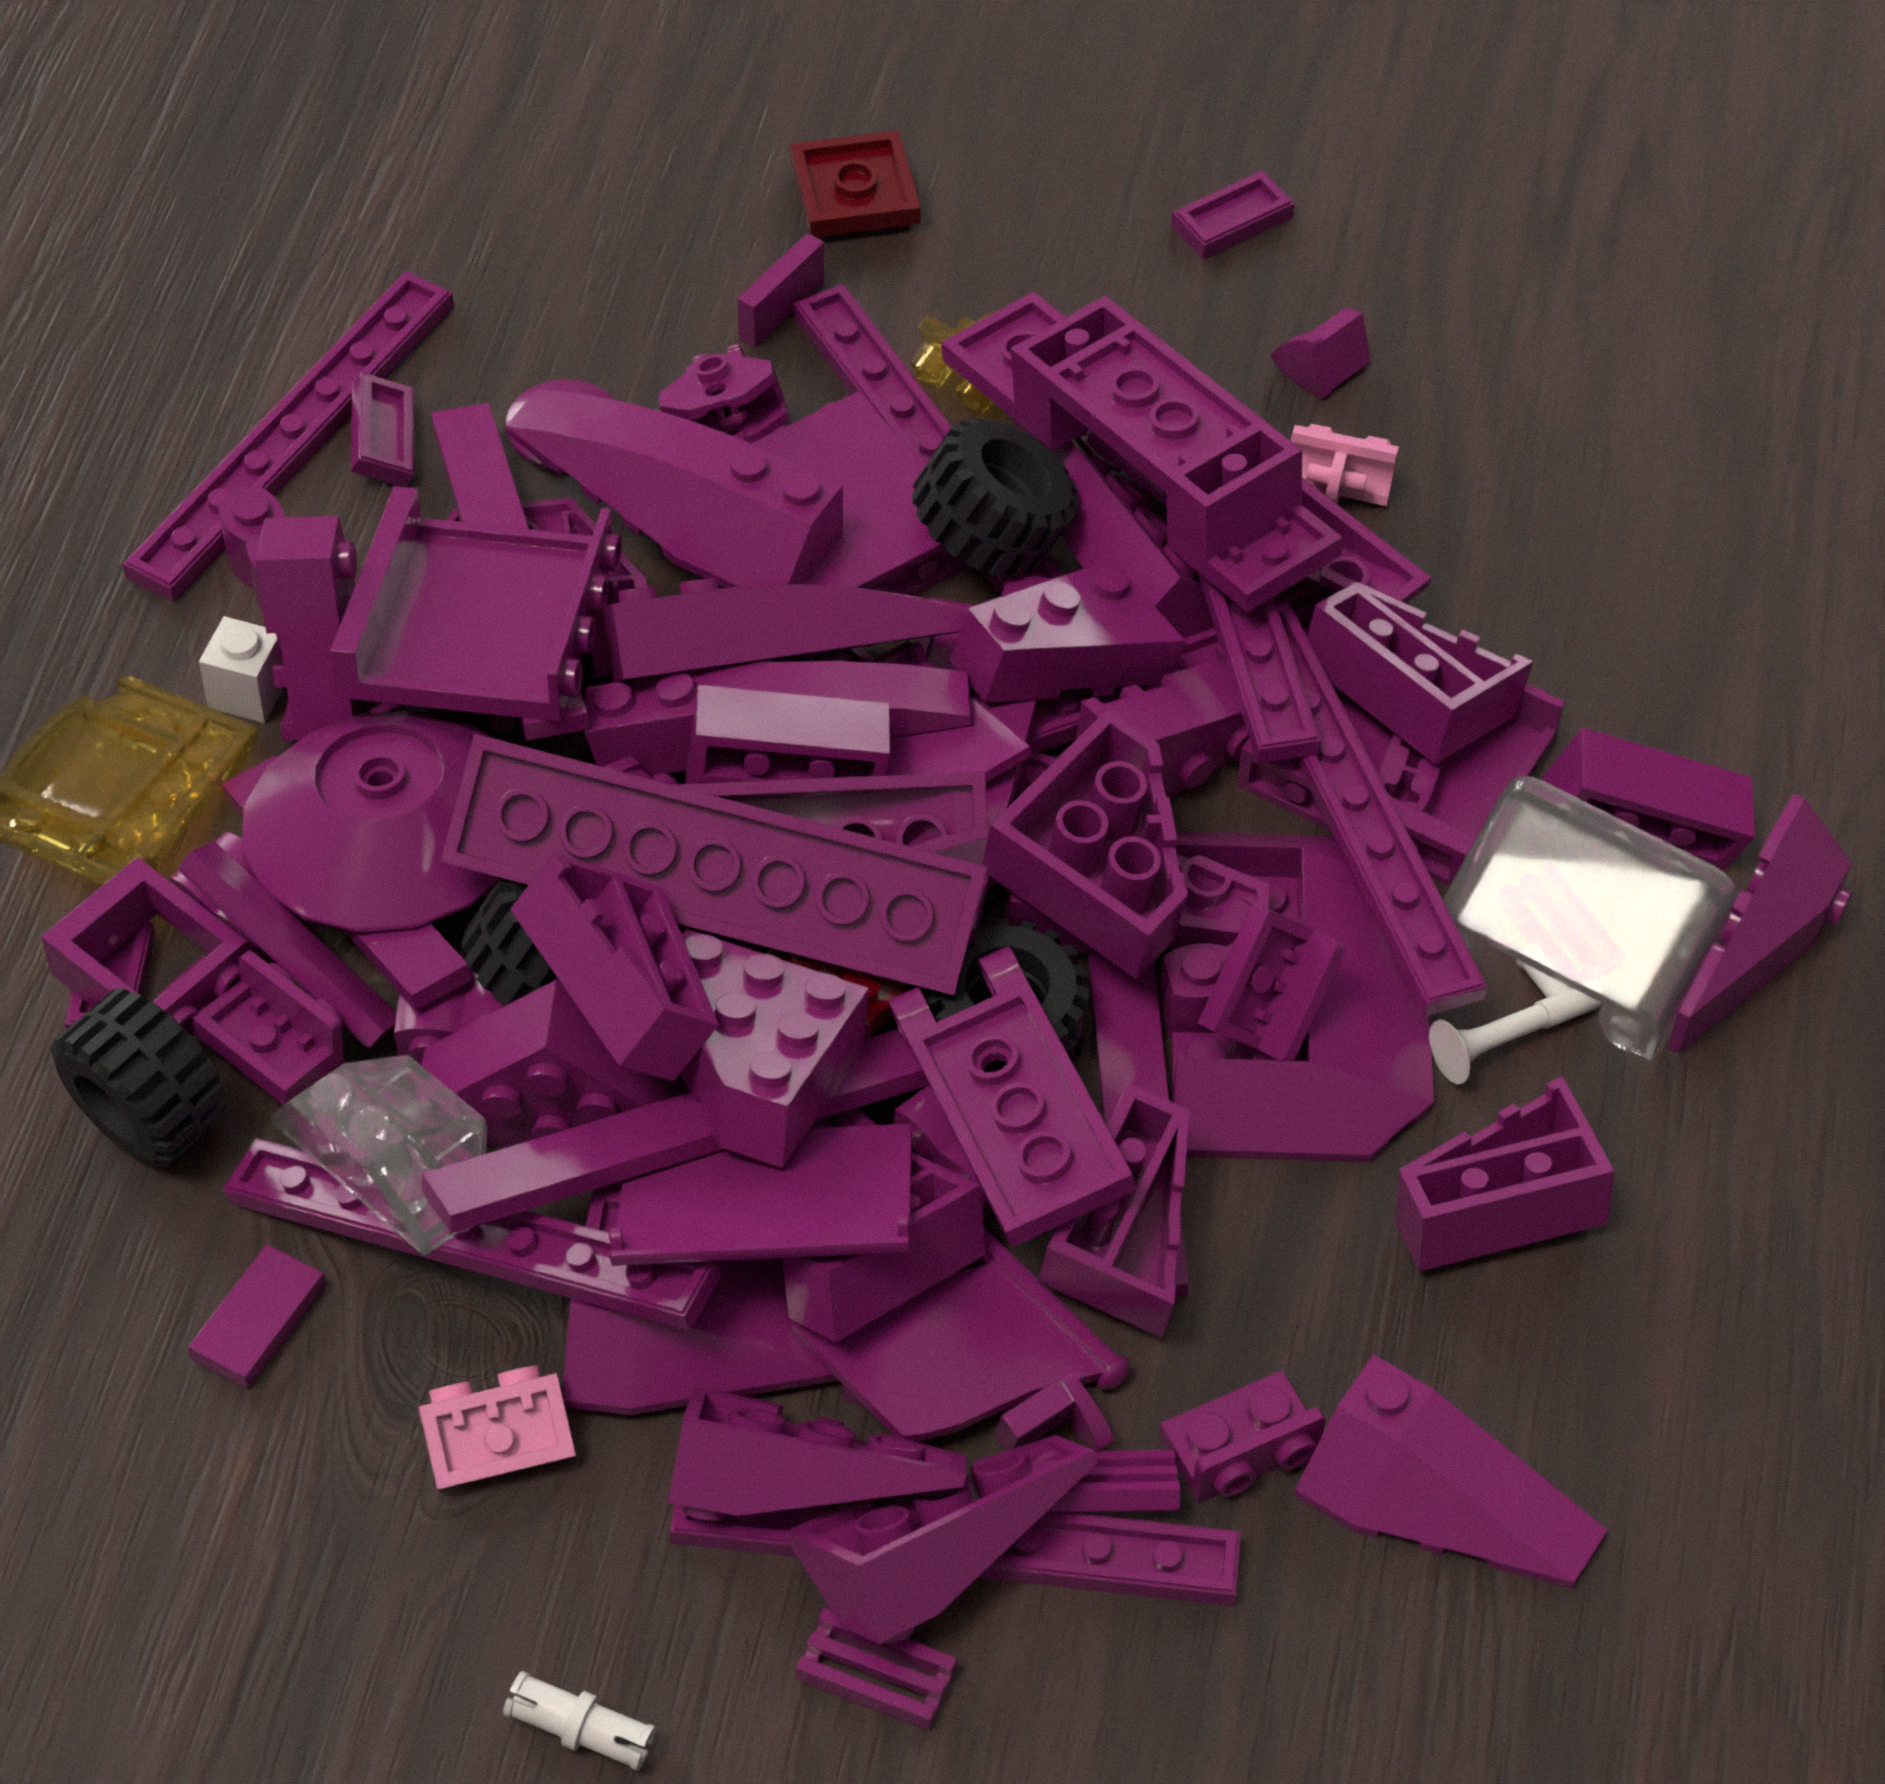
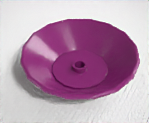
(359, 820)

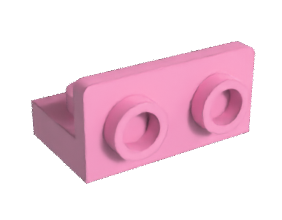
(495, 1428)

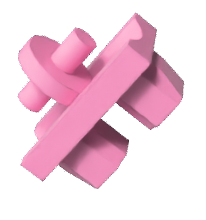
(1346, 464)

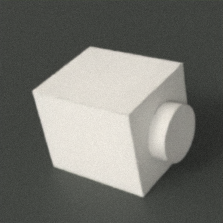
(239, 670)

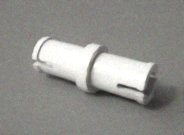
(579, 1720)

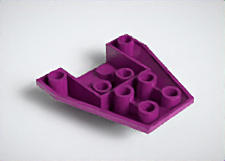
(648, 1366)

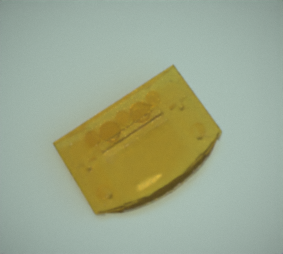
(117, 778)

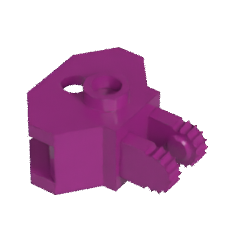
(729, 395)

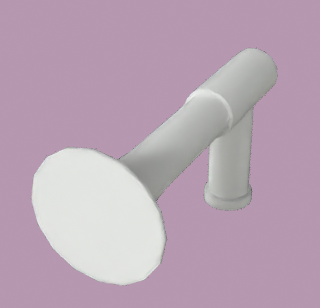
(1456, 1049)

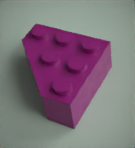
(1097, 846)
(777, 1047)
(539, 1070)

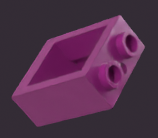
(120, 910)

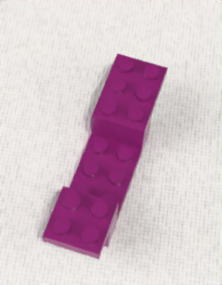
(1222, 466)

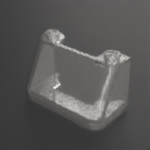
(1591, 907)

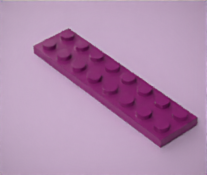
(722, 862)

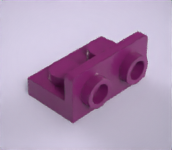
(1242, 1436)

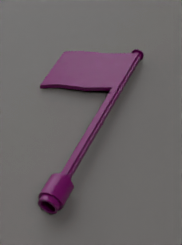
(963, 1346)

